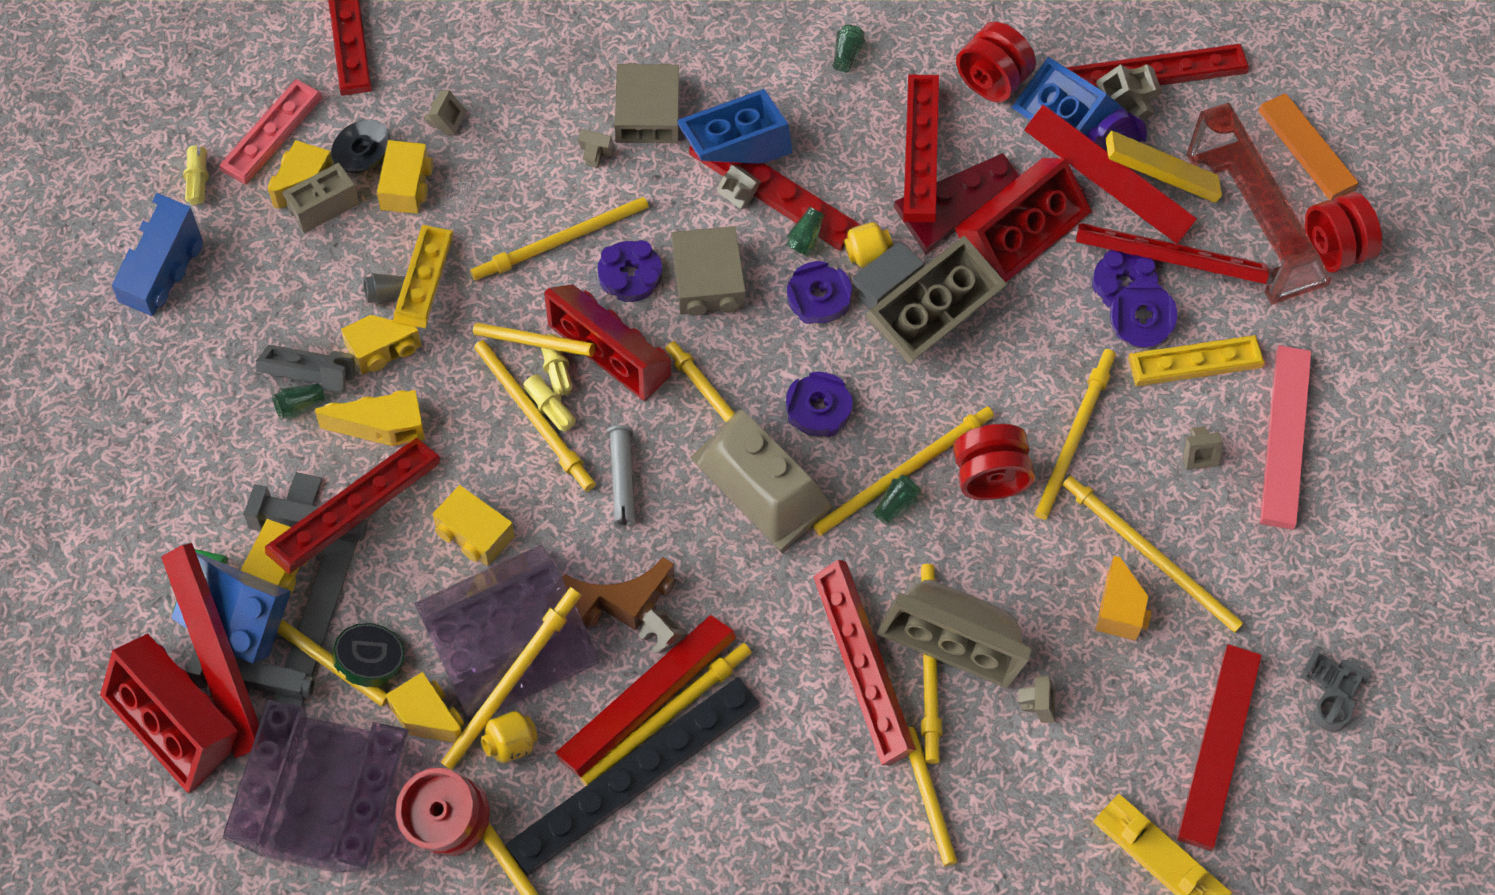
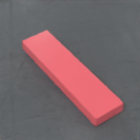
(270, 131)

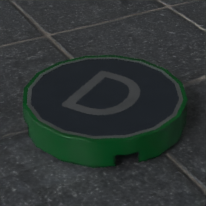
(368, 654)

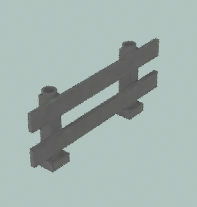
(296, 680)

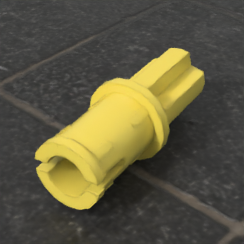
(195, 175)
(556, 367)
(549, 403)

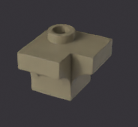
(1132, 89)

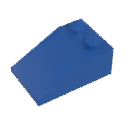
(1067, 96)
(739, 131)
(247, 608)

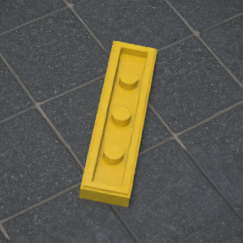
(1163, 166)
(423, 276)
(1195, 360)

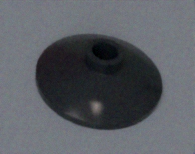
(360, 145)

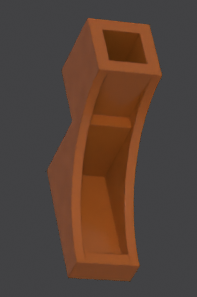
(626, 600)

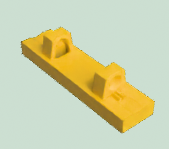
(1156, 850)

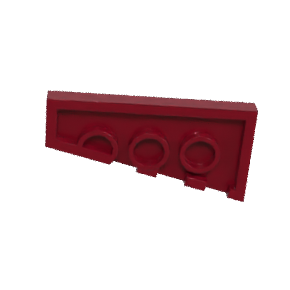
(959, 198)

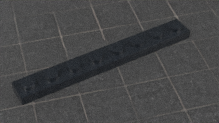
(632, 776)

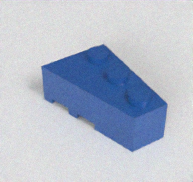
(160, 256)

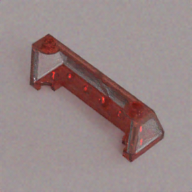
(1224, 146)

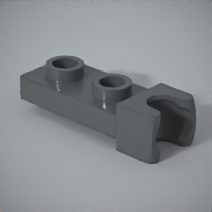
(308, 366)

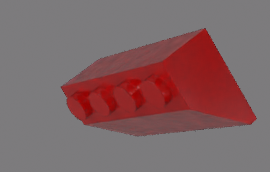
(1026, 216)
(617, 347)
(167, 711)

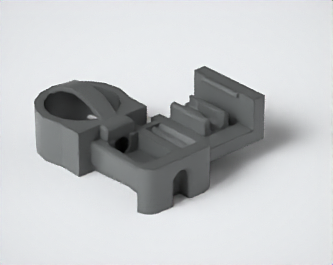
(1340, 687)

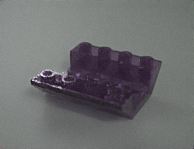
(492, 618)
(315, 790)

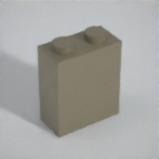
(647, 103)
(708, 270)

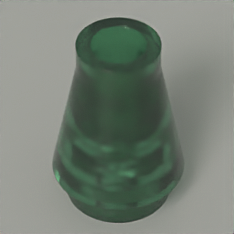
(847, 47)
(805, 232)
(296, 400)
(899, 497)

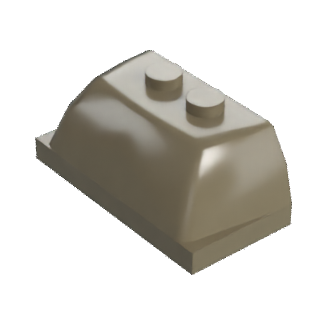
(935, 300)
(762, 480)
(957, 631)

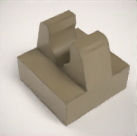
(446, 113)
(595, 146)
(738, 186)
(1202, 449)
(665, 628)
(1040, 699)

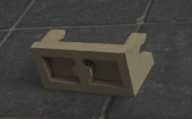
(321, 197)

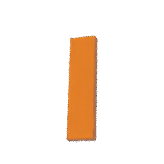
(1308, 146)

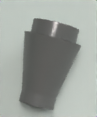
(382, 288)

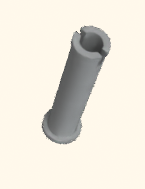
(622, 474)

